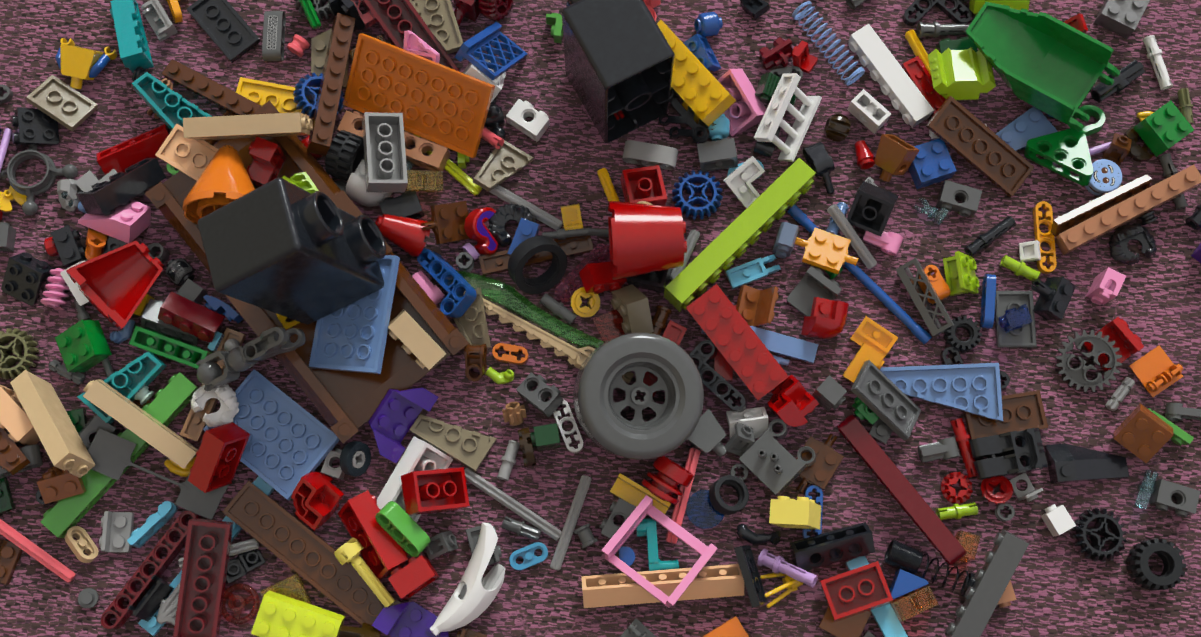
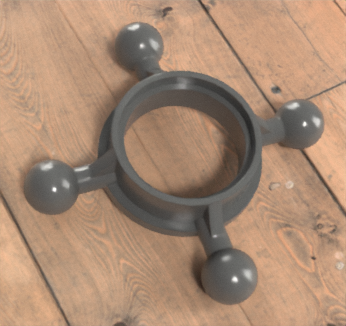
(30, 207)

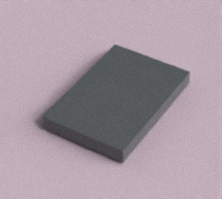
(1018, 338)

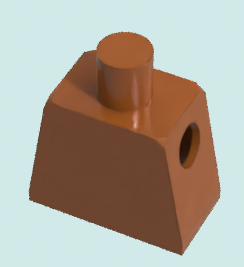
(894, 156)

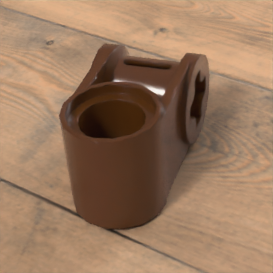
(475, 357)

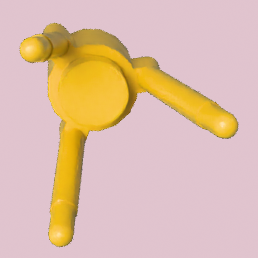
(788, 583)

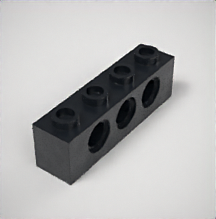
(832, 547)

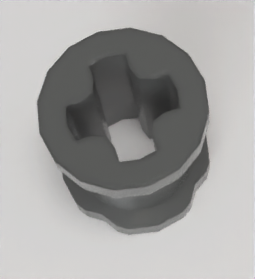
(460, 259)
(586, 536)

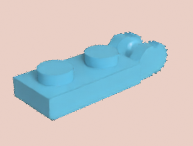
(750, 271)
(153, 524)

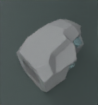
(67, 194)

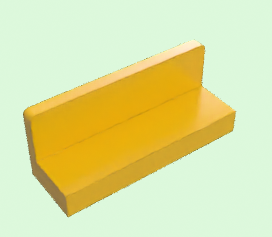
(635, 493)

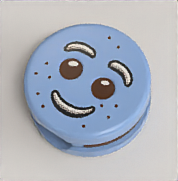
(1105, 178)

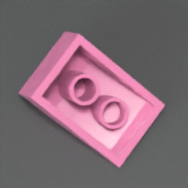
(123, 224)

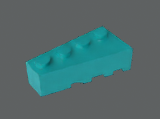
(165, 102)

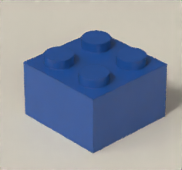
(931, 164)

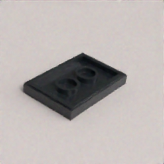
(751, 575)

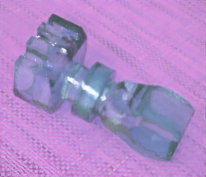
(932, 212)

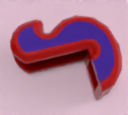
(477, 230)

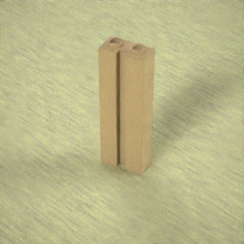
(247, 126)
(139, 422)
(52, 424)

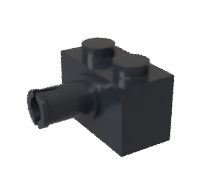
(1053, 297)

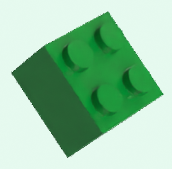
(1163, 128)
(83, 346)

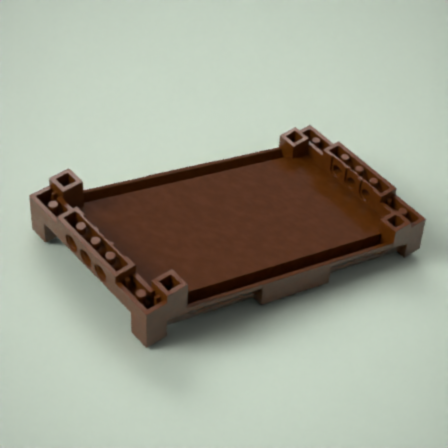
(341, 397)

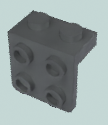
(812, 285)

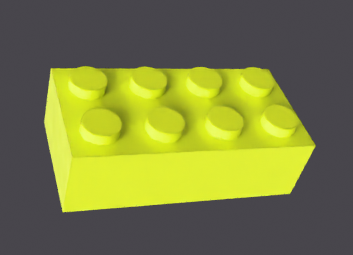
(294, 618)

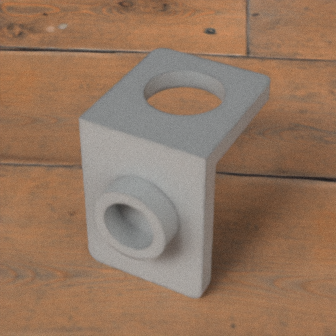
(1030, 492)

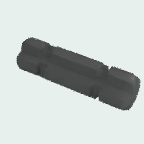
(77, 378)

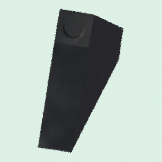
(1079, 464)

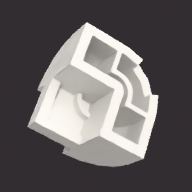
(357, 189)

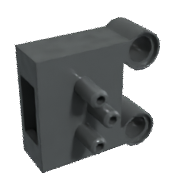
(772, 462)

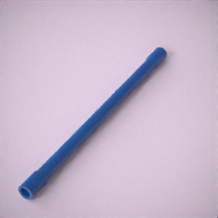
(916, 329)

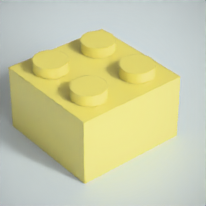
(795, 513)

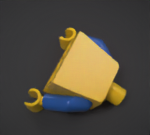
(81, 62)

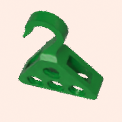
(1069, 147)

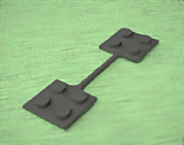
(114, 454)

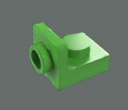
(557, 28)

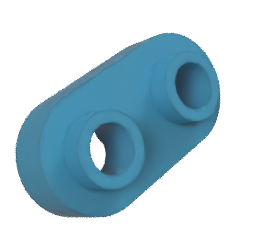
(528, 555)

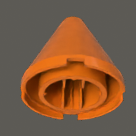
(218, 185)

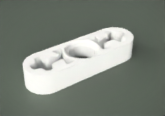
(567, 410)

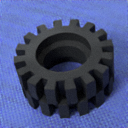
(973, 330)

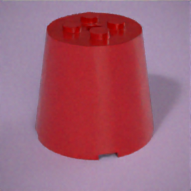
(645, 238)

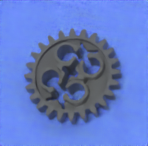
(1098, 346)

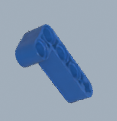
(444, 278)

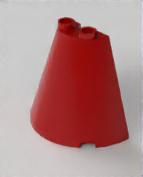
(117, 280)

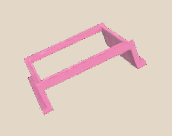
(623, 533)

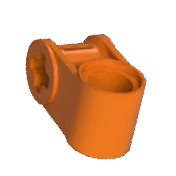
(95, 243)
(937, 281)

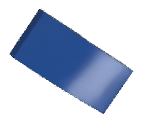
(219, 306)

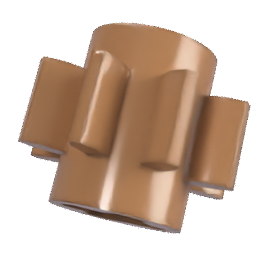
(514, 413)

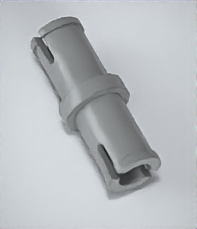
(508, 460)

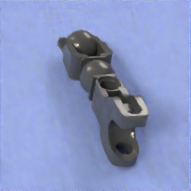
(270, 343)

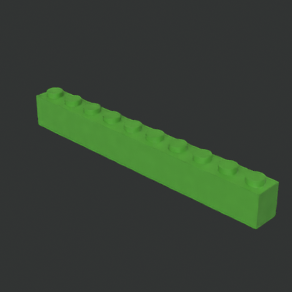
(164, 408)

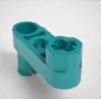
(649, 529)

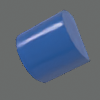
(627, 555)

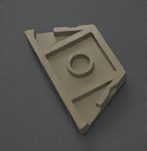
(319, 48)

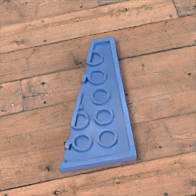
(957, 386)

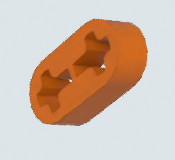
(510, 349)

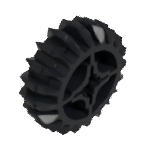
(1101, 526)

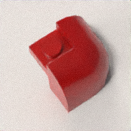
(826, 319)
(792, 402)
(316, 499)

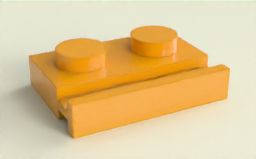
(874, 336)

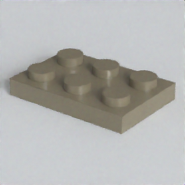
(62, 103)

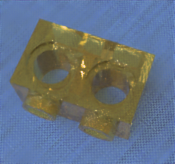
(424, 181)

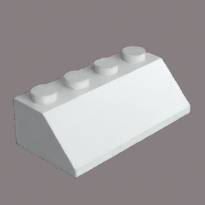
(417, 457)

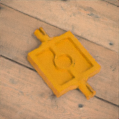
(826, 250)

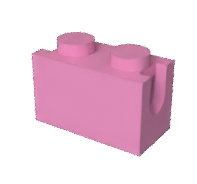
(1105, 286)

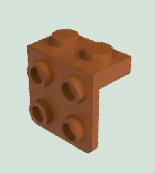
(59, 484)

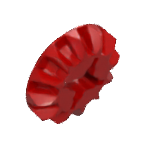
(1005, 488)
(949, 492)

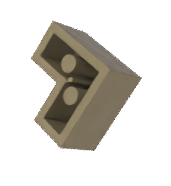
(633, 308)

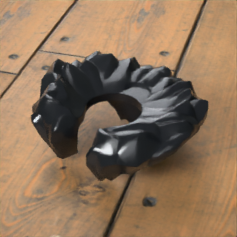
(503, 215)
(1129, 232)

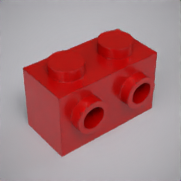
(598, 278)

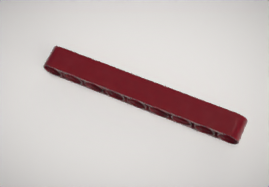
(901, 490)

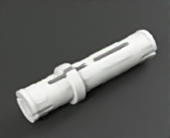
(1156, 59)

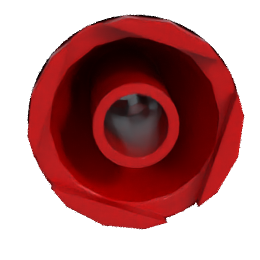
(403, 232)

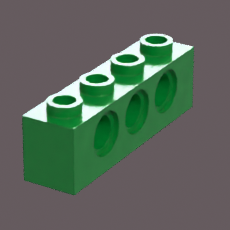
(168, 346)

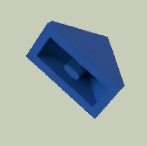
(905, 582)

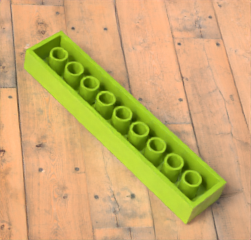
(739, 234)

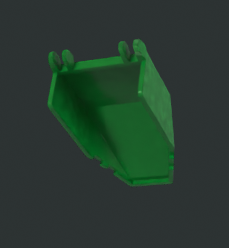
(1042, 59)

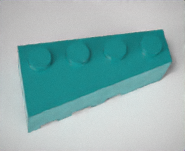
(131, 34)
(130, 380)

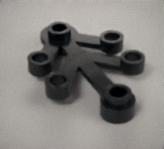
(687, 118)

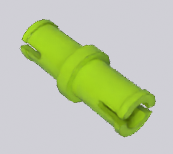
(1019, 268)
(957, 511)

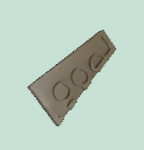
(458, 443)

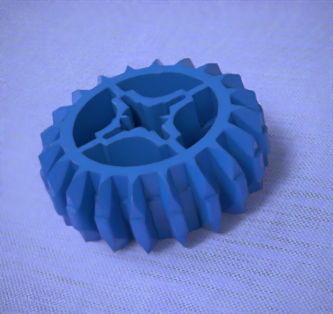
(305, 90)
(687, 183)

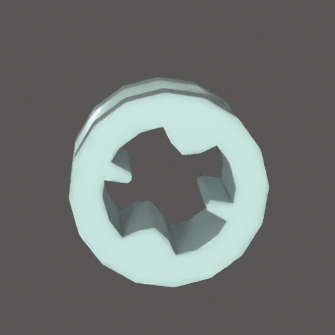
(144, 395)

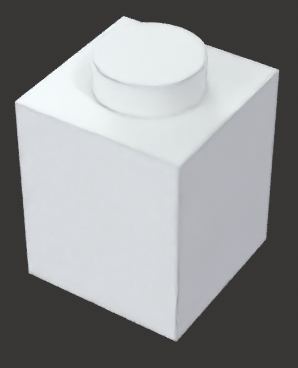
(1057, 519)

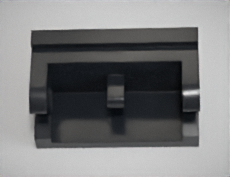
(152, 599)

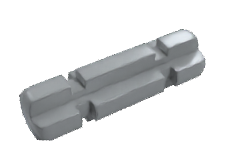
(1120, 393)

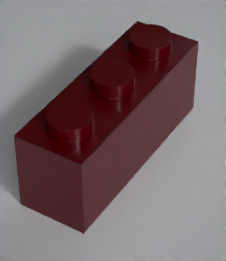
(191, 317)

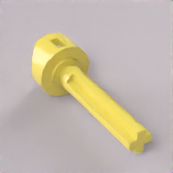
(350, 553)

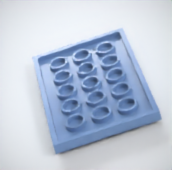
(357, 333)
(283, 436)

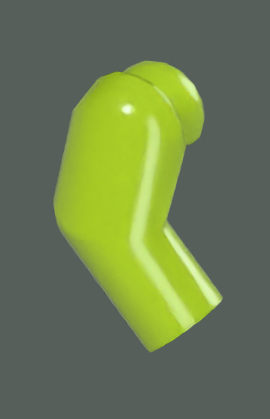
(500, 378)

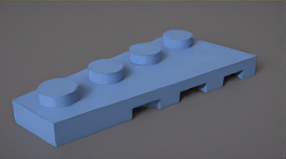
(1027, 126)

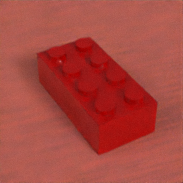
(380, 549)

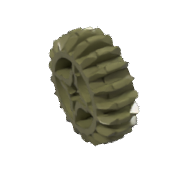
(20, 338)

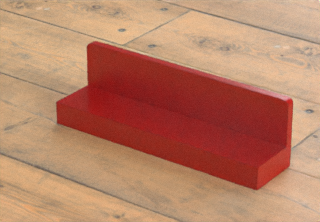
(133, 150)

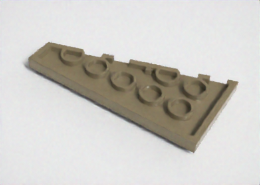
(441, 21)

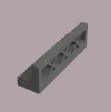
(920, 299)

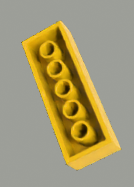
(695, 82)

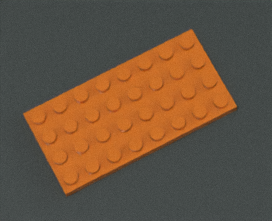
(432, 97)

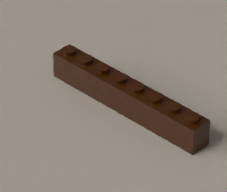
(331, 85)

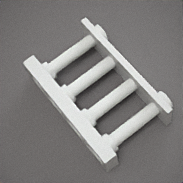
(775, 111)

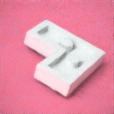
(741, 179)

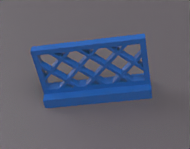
(481, 42)

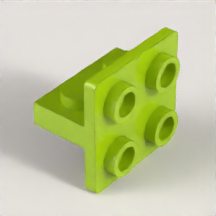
(961, 274)

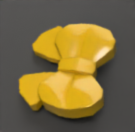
(10, 195)

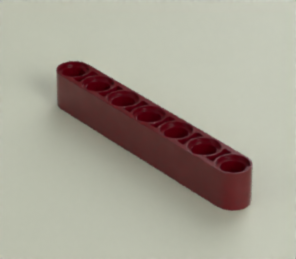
(154, 558)

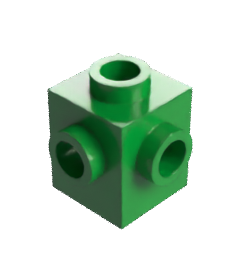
(864, 412)

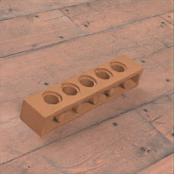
(433, 162)

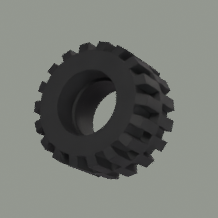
(344, 155)
(1171, 559)

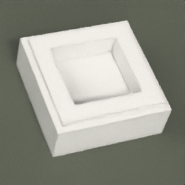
(1029, 251)

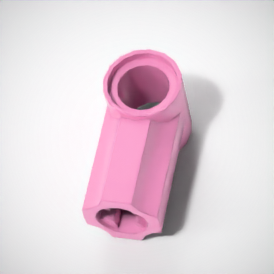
(888, 241)
(431, 290)

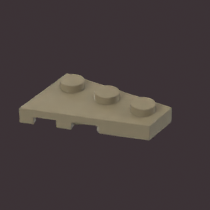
(501, 166)
(473, 323)

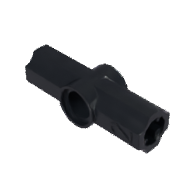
(1126, 76)

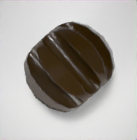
(837, 127)

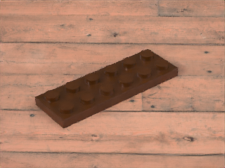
(980, 146)

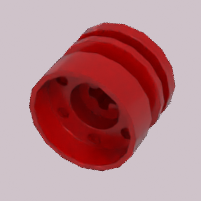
(667, 479)

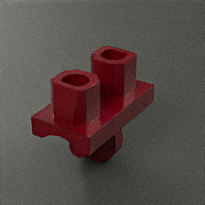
(778, 55)

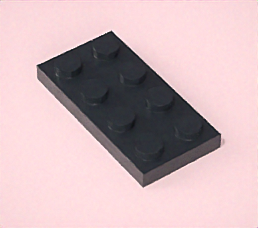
(224, 27)

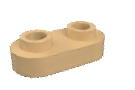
(82, 545)

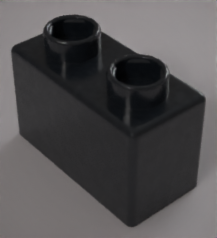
(617, 63)
(292, 252)

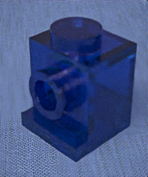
(1015, 318)

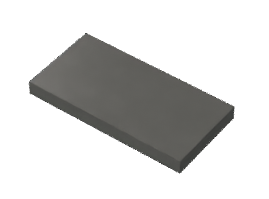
(886, 400)

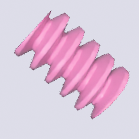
(56, 290)

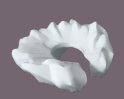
(228, 402)

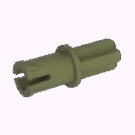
(1185, 104)

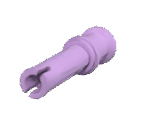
(779, 564)

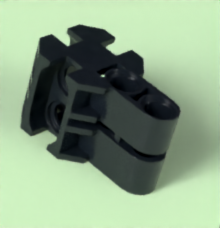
(1005, 445)

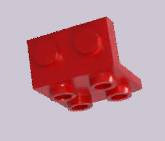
(1124, 339)

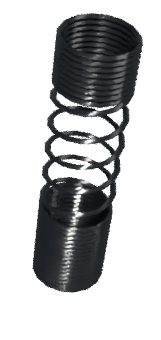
(910, 559)

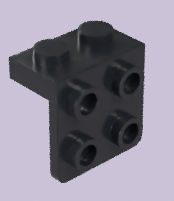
(33, 127)
(24, 277)

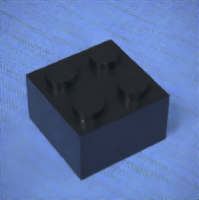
(872, 208)

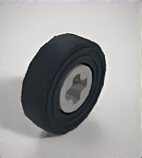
(349, 464)

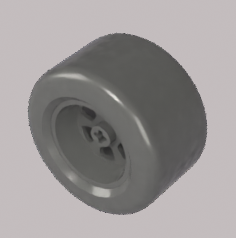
(675, 376)

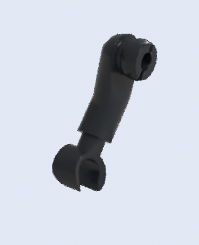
(753, 538)

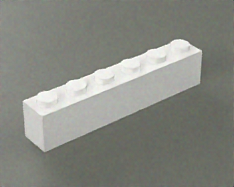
(890, 76)

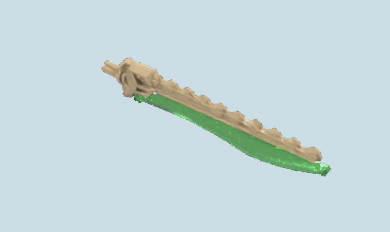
(514, 301)

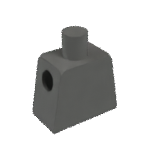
(708, 435)

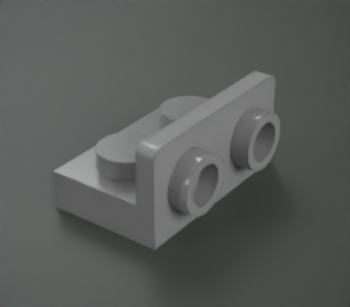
(116, 531)

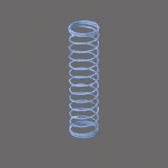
(860, 70)

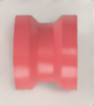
(298, 45)

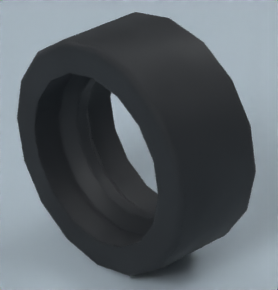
(738, 485)

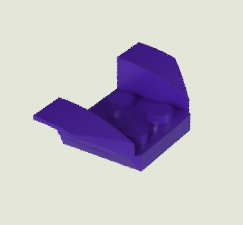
(395, 418)
(406, 621)

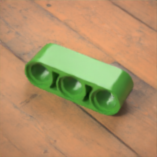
(402, 529)

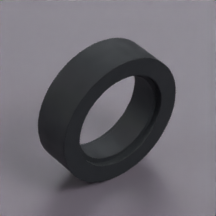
(524, 252)

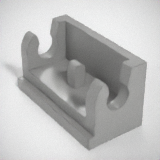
(158, 19)

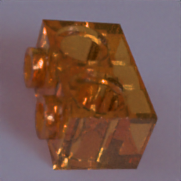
(914, 603)

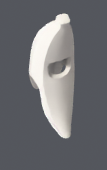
(473, 592)

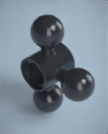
(494, 118)

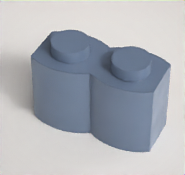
(785, 239)

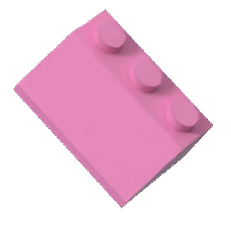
(747, 108)

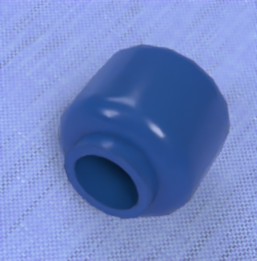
(708, 24)

